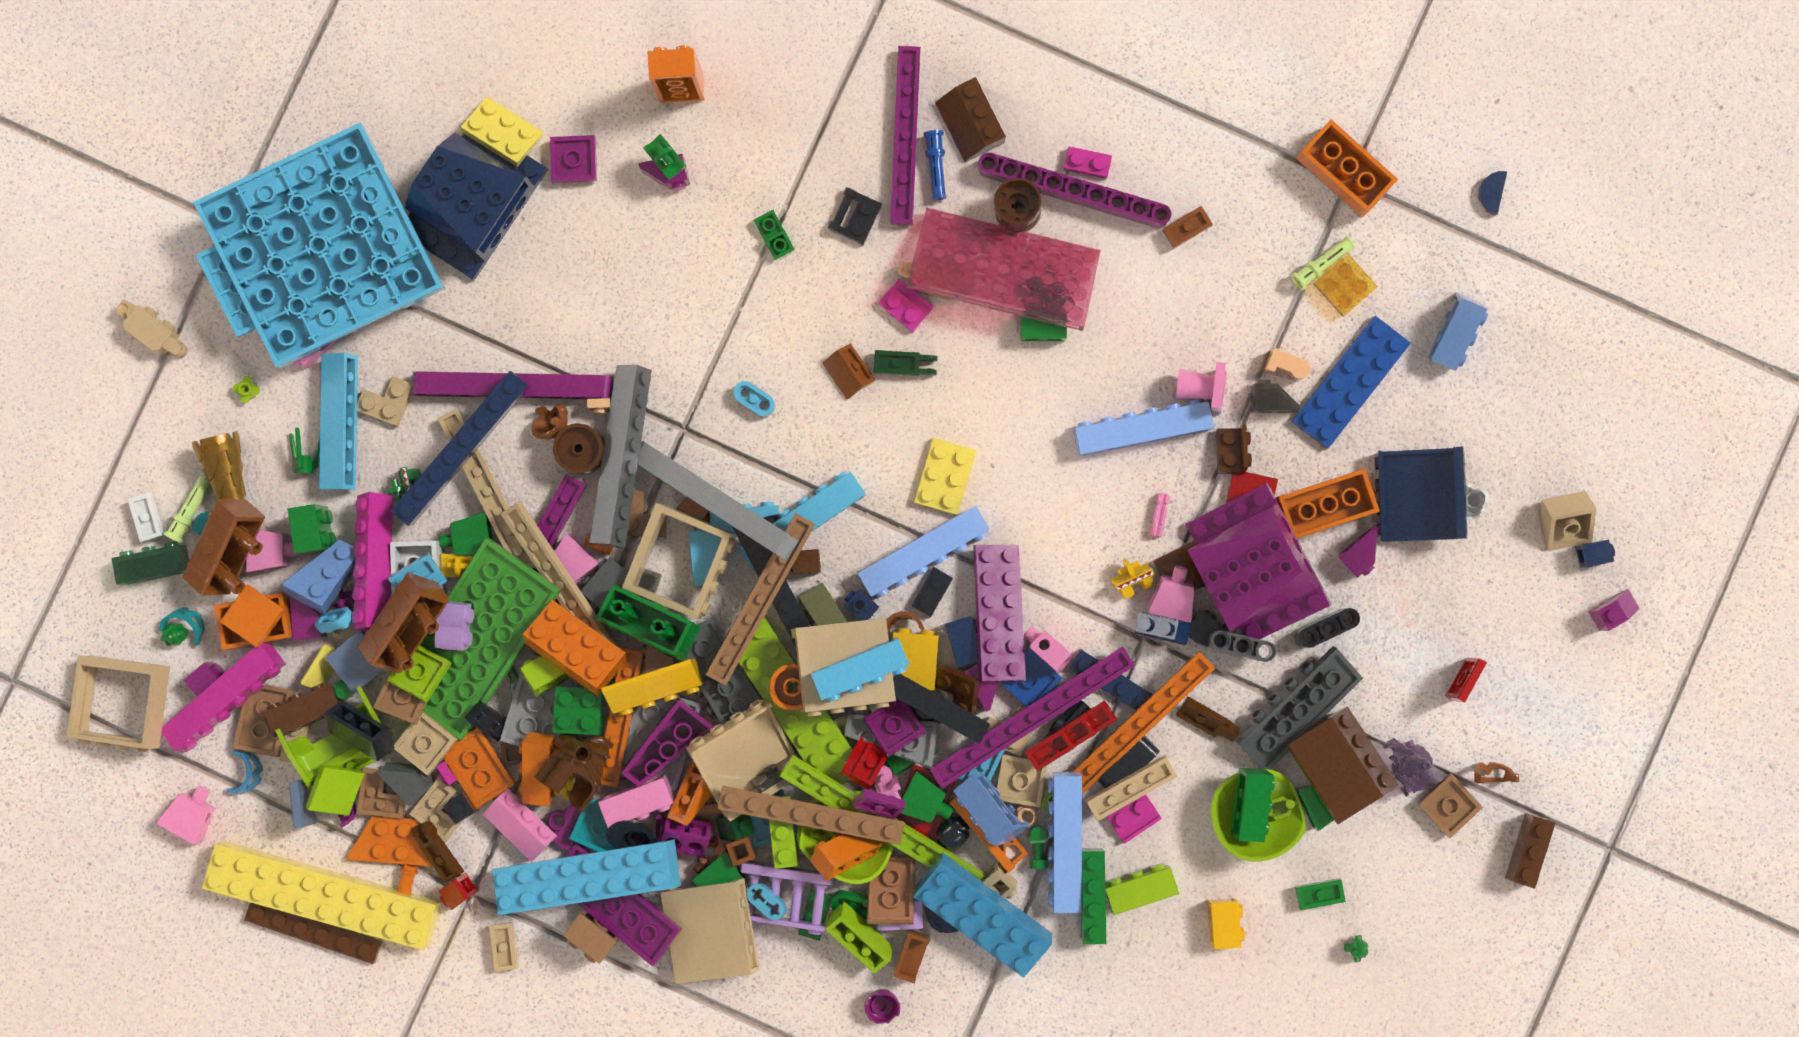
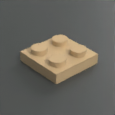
(425, 743)
(1020, 781)

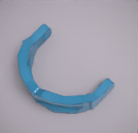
(255, 774)

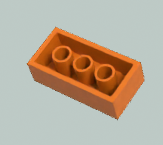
(676, 74)
(1346, 168)
(1329, 503)
(574, 647)

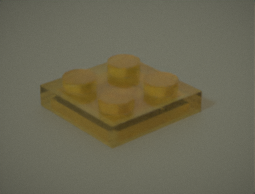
(1345, 285)

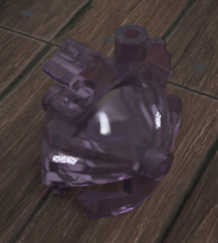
(1413, 766)

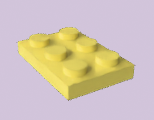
(501, 131)
(945, 476)

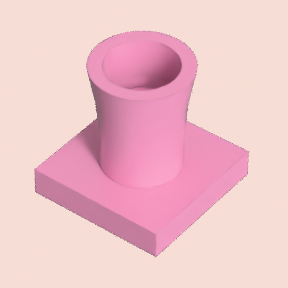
(1203, 386)

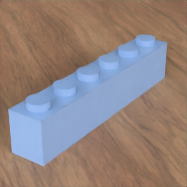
(1143, 428)
(924, 551)
(1066, 842)

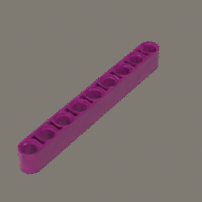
(1086, 188)
(541, 385)

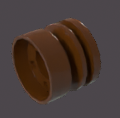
(1013, 193)

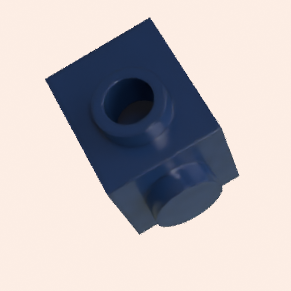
(860, 605)

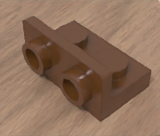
(1233, 450)

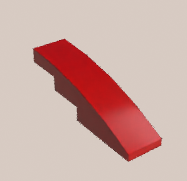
(1070, 735)

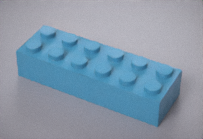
(983, 915)

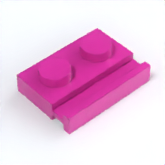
(905, 305)
(1134, 818)

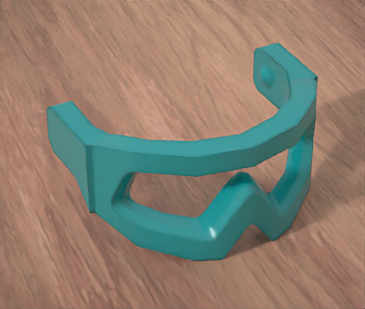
(186, 617)

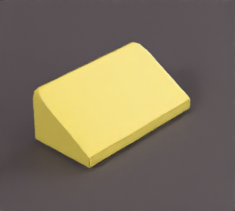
(320, 669)

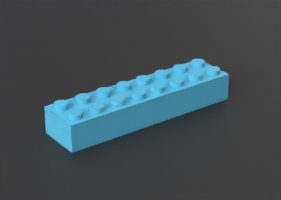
(586, 877)

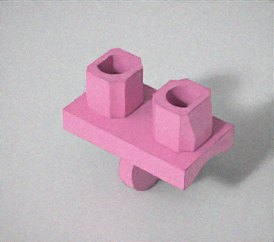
(887, 782)

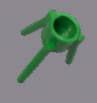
(301, 462)

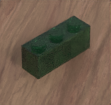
(150, 563)

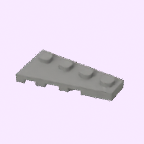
(919, 751)

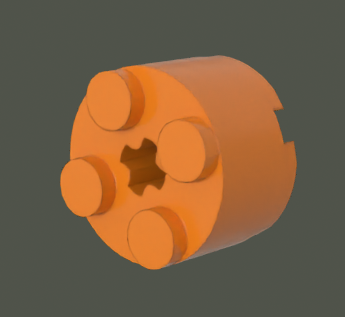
(779, 687)

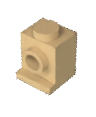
(994, 874)

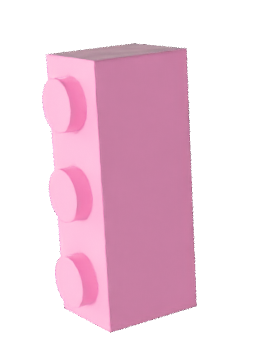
(637, 801)
(519, 825)

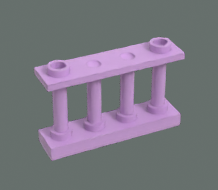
(798, 878)

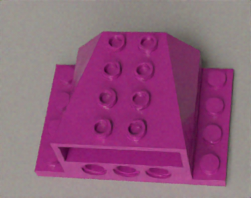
(1255, 565)

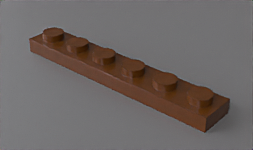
(316, 932)

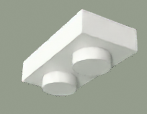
(146, 517)

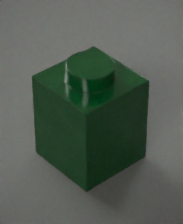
(734, 829)

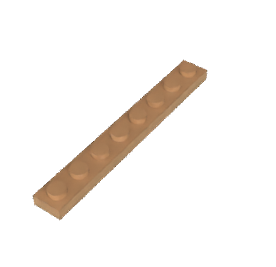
(757, 604)
(811, 815)

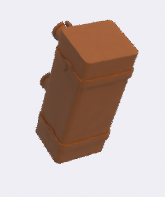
(224, 548)
(404, 623)

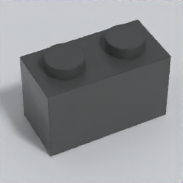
(598, 586)

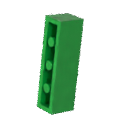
(1093, 897)

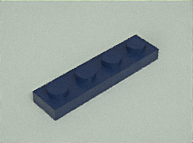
(1120, 687)

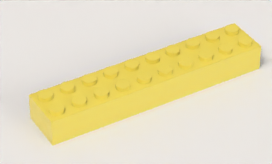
(321, 895)

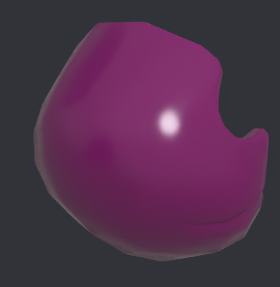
(882, 1006)

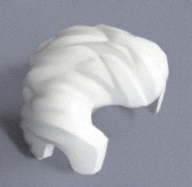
(1475, 501)

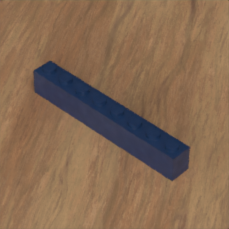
(460, 448)

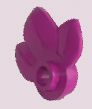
(570, 816)

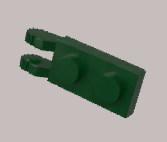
(902, 363)

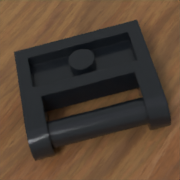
(861, 220)

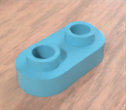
(755, 398)
(334, 620)

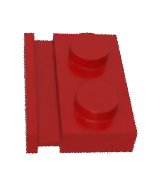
(864, 763)

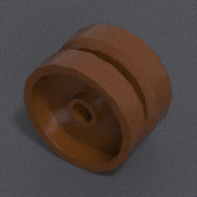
(571, 439)

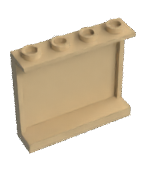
(833, 643)
(741, 751)
(714, 934)

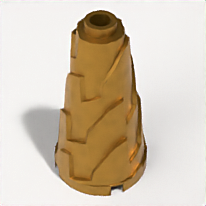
(222, 465)

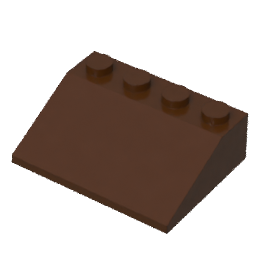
(1342, 765)

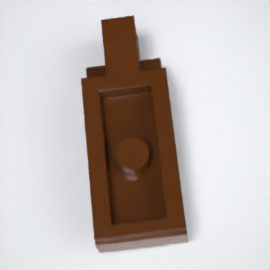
(1207, 719)

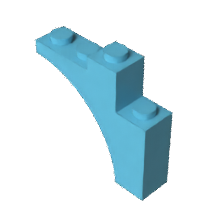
(705, 545)

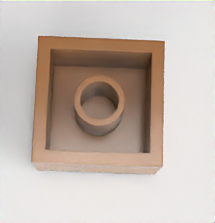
(590, 937)

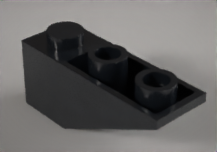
(1203, 624)

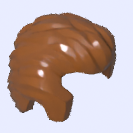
(549, 422)

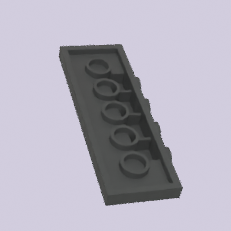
(721, 699)
(1298, 707)

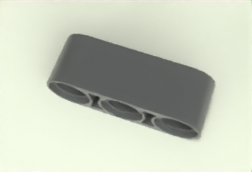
(1252, 648)

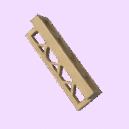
(1131, 788)

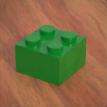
(311, 529)
(577, 711)

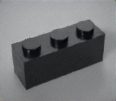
(359, 730)

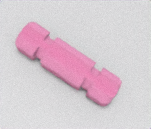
(1159, 515)

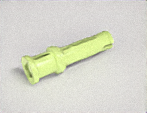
(1312, 267)
(184, 518)

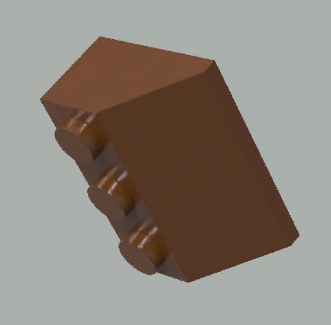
(970, 120)

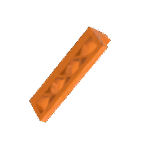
(999, 854)

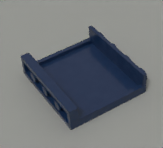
(1422, 494)

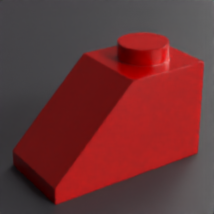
(457, 891)

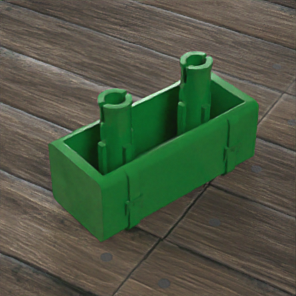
(648, 622)

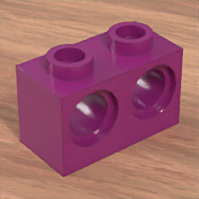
(688, 839)

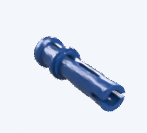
(935, 153)

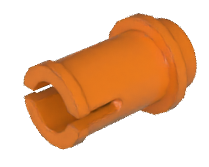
(605, 550)
(407, 878)

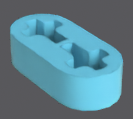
(762, 905)

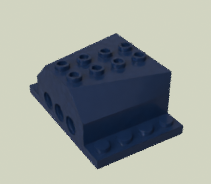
(468, 201)

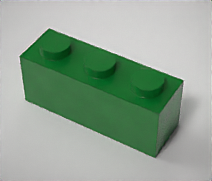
(1252, 805)

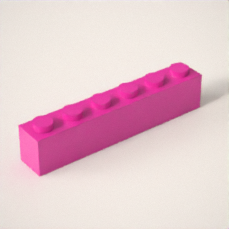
(372, 558)
(222, 697)

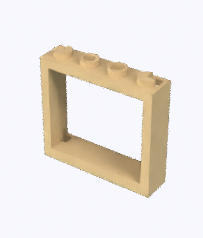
(645, 548)
(83, 696)

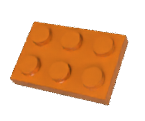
(478, 768)

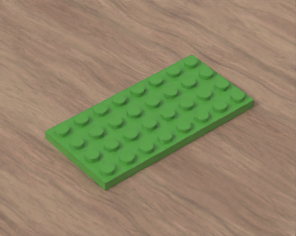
(505, 603)

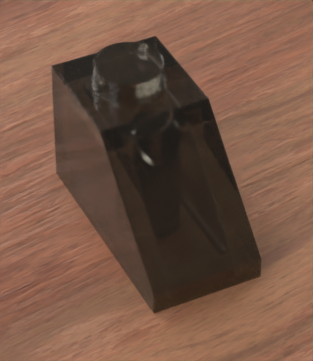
(1271, 398)

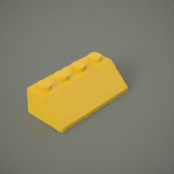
(652, 686)

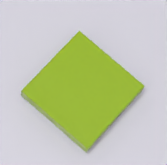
(423, 676)
(334, 790)

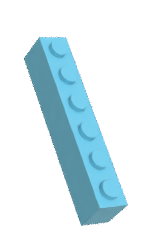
(338, 421)
(823, 506)

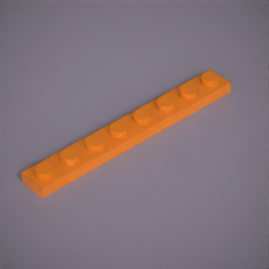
(1144, 719)

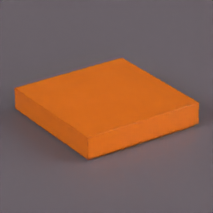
(252, 615)

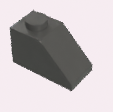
(406, 781)

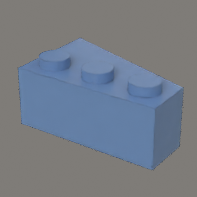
(1458, 332)
(323, 577)
(989, 810)

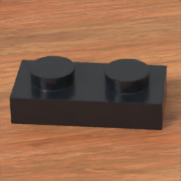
(932, 592)
(486, 720)

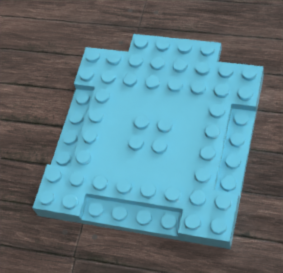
(313, 247)

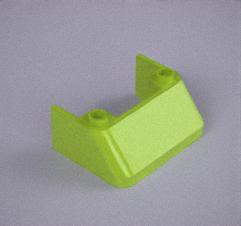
(327, 751)

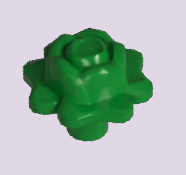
(174, 634)
(1358, 948)

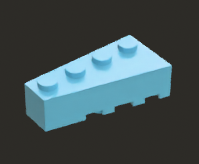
(860, 669)

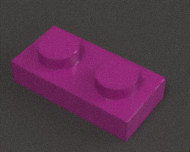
(879, 803)

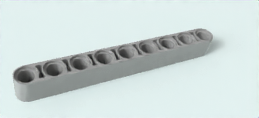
(716, 501)

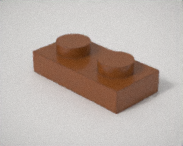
(1187, 227)

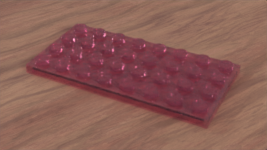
(1004, 269)

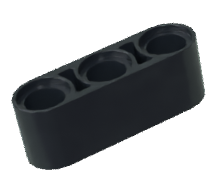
(1336, 622)
(1137, 757)

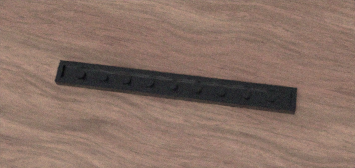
(784, 601)

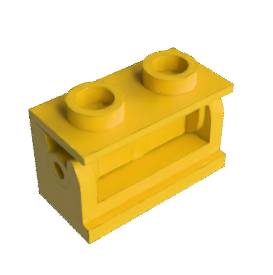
(1225, 923)

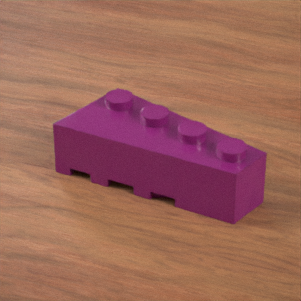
(666, 742)

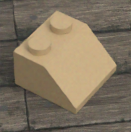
(1567, 520)

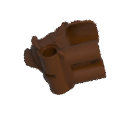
(579, 758)

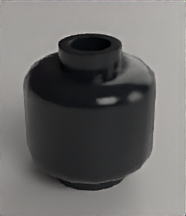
(953, 833)

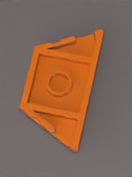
(389, 842)

